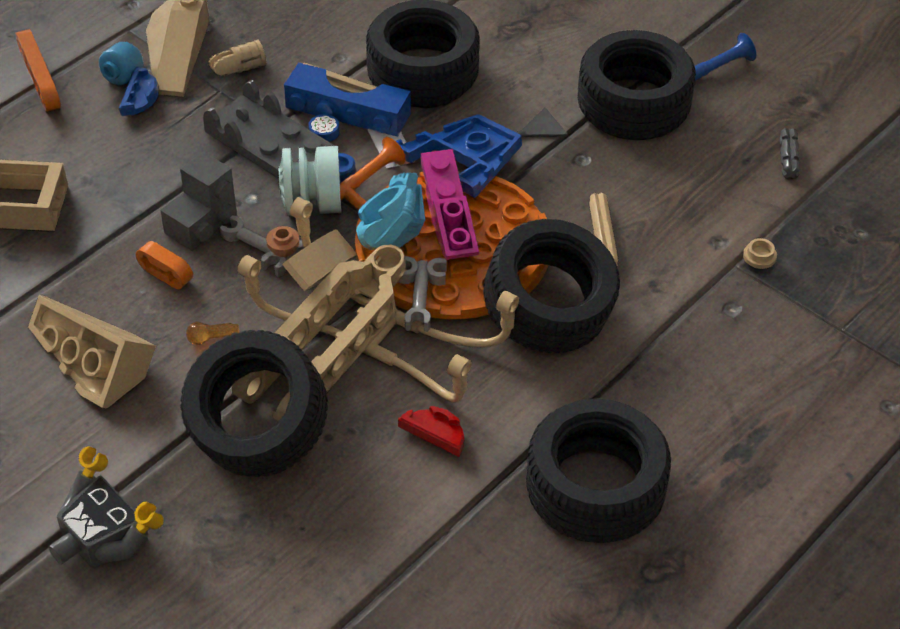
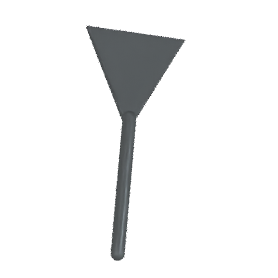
(543, 126)

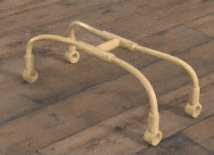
(458, 366)

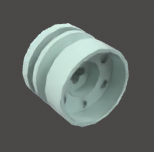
(312, 179)

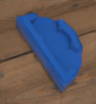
(140, 92)

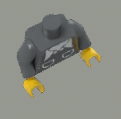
(99, 520)

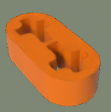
(164, 265)

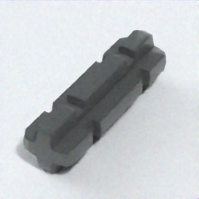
(789, 153)

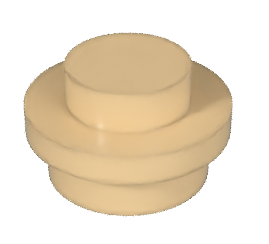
(760, 253)

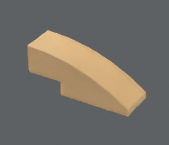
(318, 259)

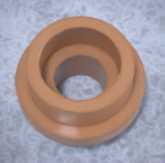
(283, 241)

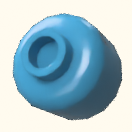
(119, 62)

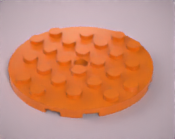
(493, 214)

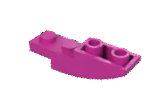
(448, 205)

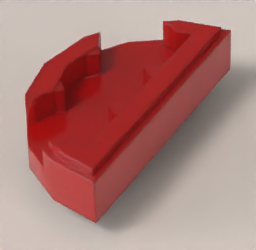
(436, 427)

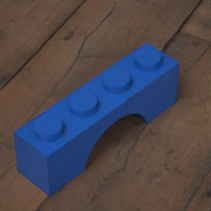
(379, 109)

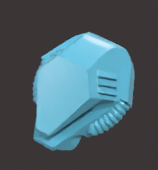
(392, 214)

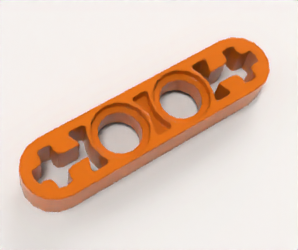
(38, 70)

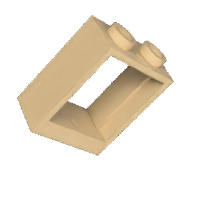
(33, 175)

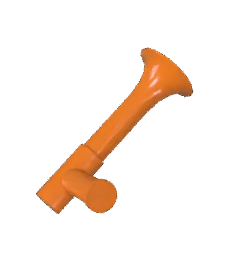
(390, 153)

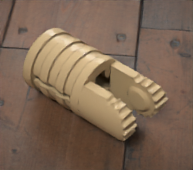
(238, 59)

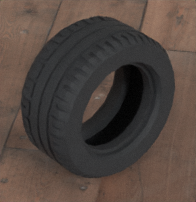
(429, 26)
(638, 57)
(572, 251)
(216, 373)
(592, 513)

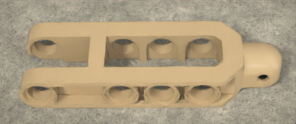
(370, 278)

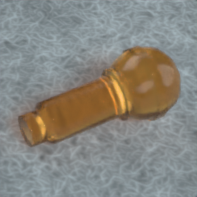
(199, 333)

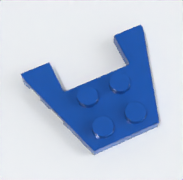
(475, 143)

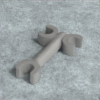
(238, 232)
(421, 273)

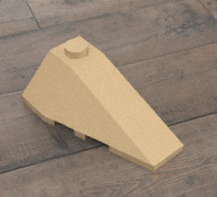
(175, 42)
(94, 353)

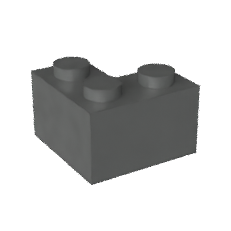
(203, 205)

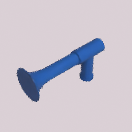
(743, 48)

